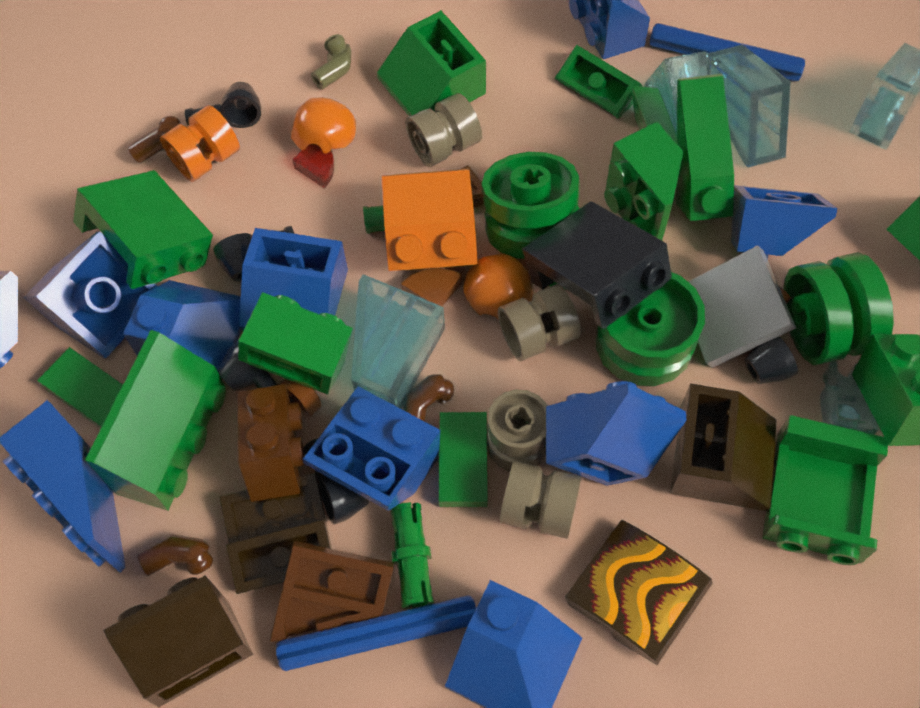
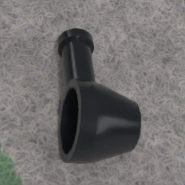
(238, 106)
(232, 252)
(771, 362)
(241, 375)
(337, 499)

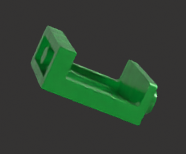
(145, 226)
(824, 490)

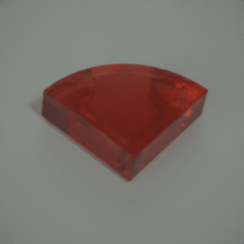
(315, 164)

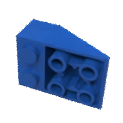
(52, 463)

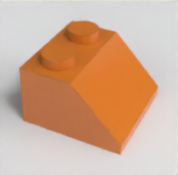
(429, 220)

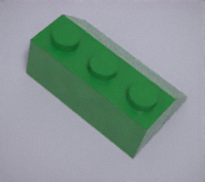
(157, 423)

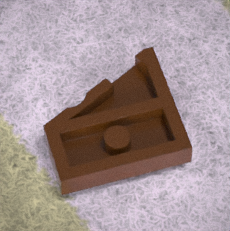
(328, 589)

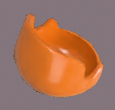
(323, 123)
(496, 282)

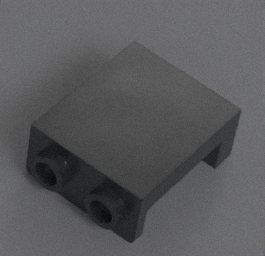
(600, 261)

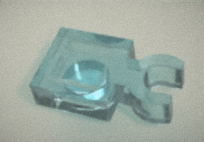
(844, 403)

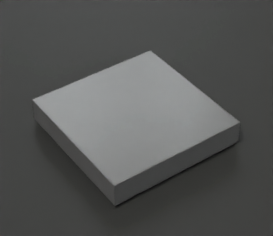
(740, 307)

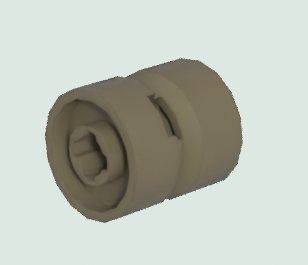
(448, 128)
(525, 329)
(517, 429)
(540, 499)

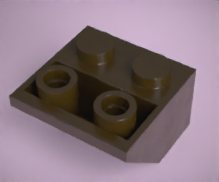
(724, 449)
(178, 640)

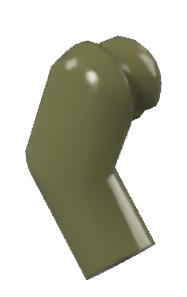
(337, 62)

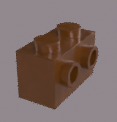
(269, 442)

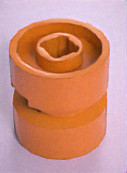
(212, 135)

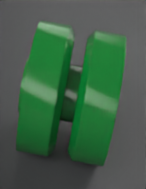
(527, 198)
(837, 307)
(655, 336)

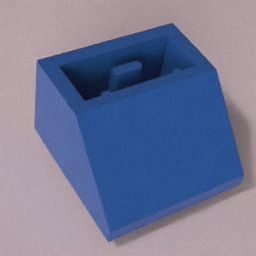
(612, 24)
(292, 266)
(611, 433)
(376, 450)

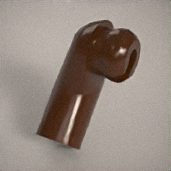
(150, 143)
(428, 391)
(177, 549)

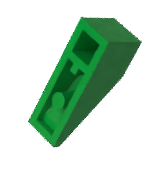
(703, 134)

